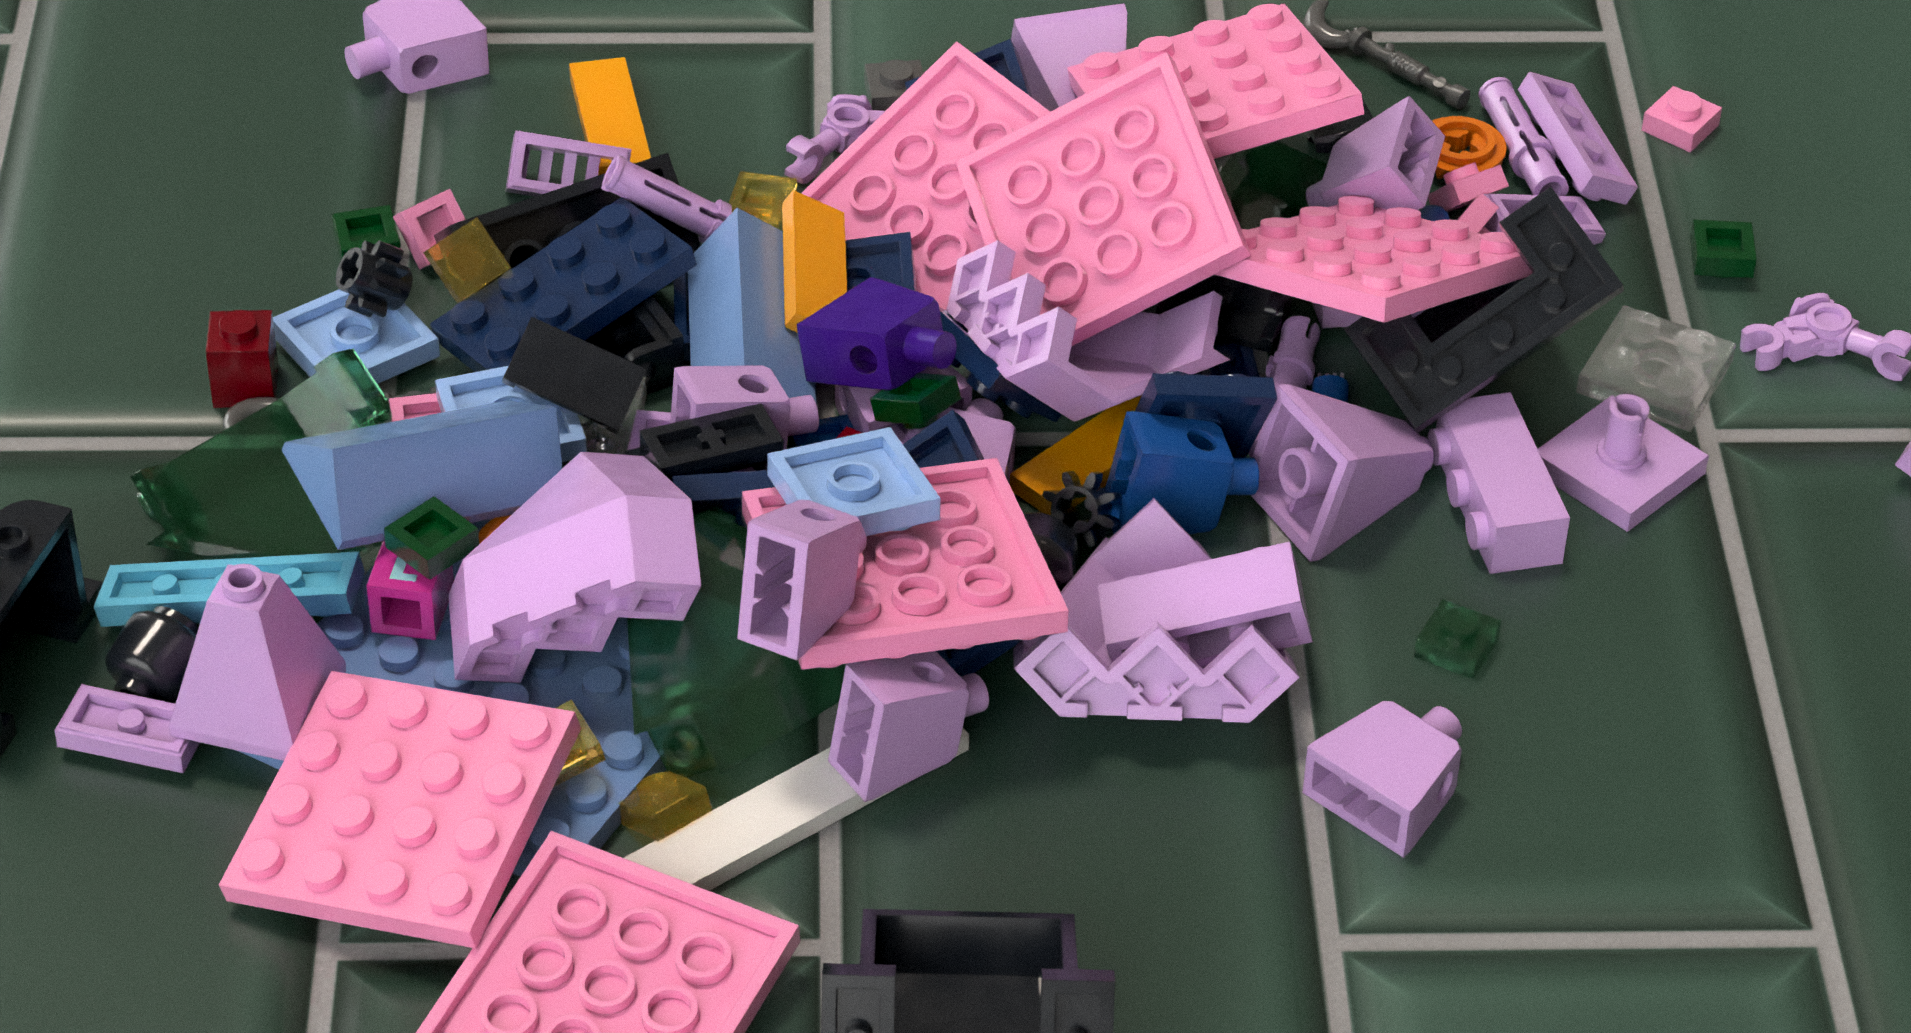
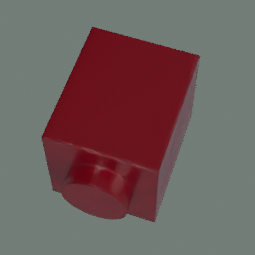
(241, 356)

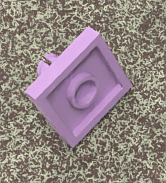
(1622, 461)

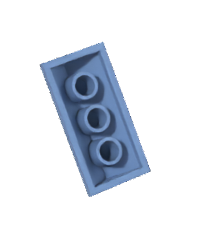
(740, 303)
(470, 458)

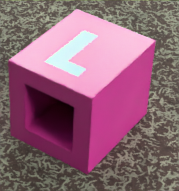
(404, 599)

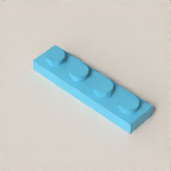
(321, 582)

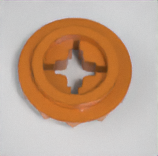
(1485, 144)

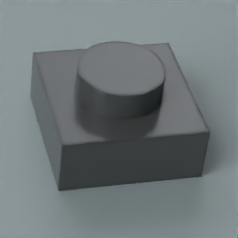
(887, 81)

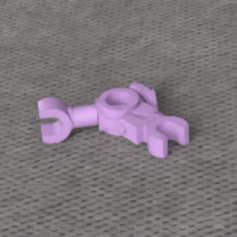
(845, 121)
(1826, 330)

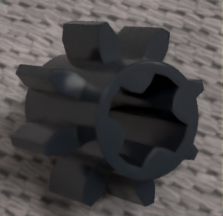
(374, 278)
(1096, 501)

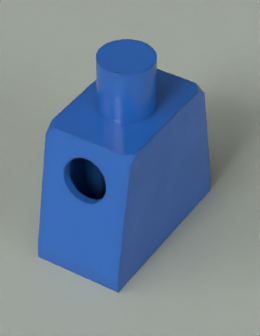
(1179, 465)

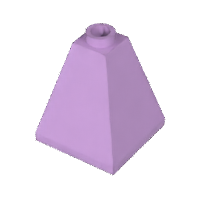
(1062, 40)
(1333, 468)
(253, 667)

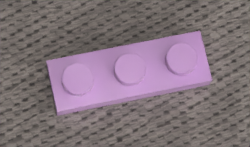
(1577, 139)

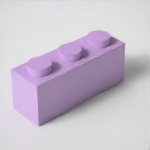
(1500, 484)
(1210, 603)

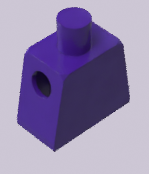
(875, 337)

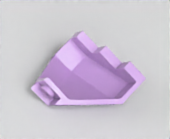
(1037, 348)
(571, 560)
(1155, 673)

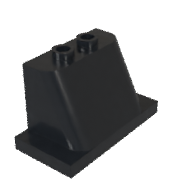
(1469, 342)
(41, 580)
(966, 976)

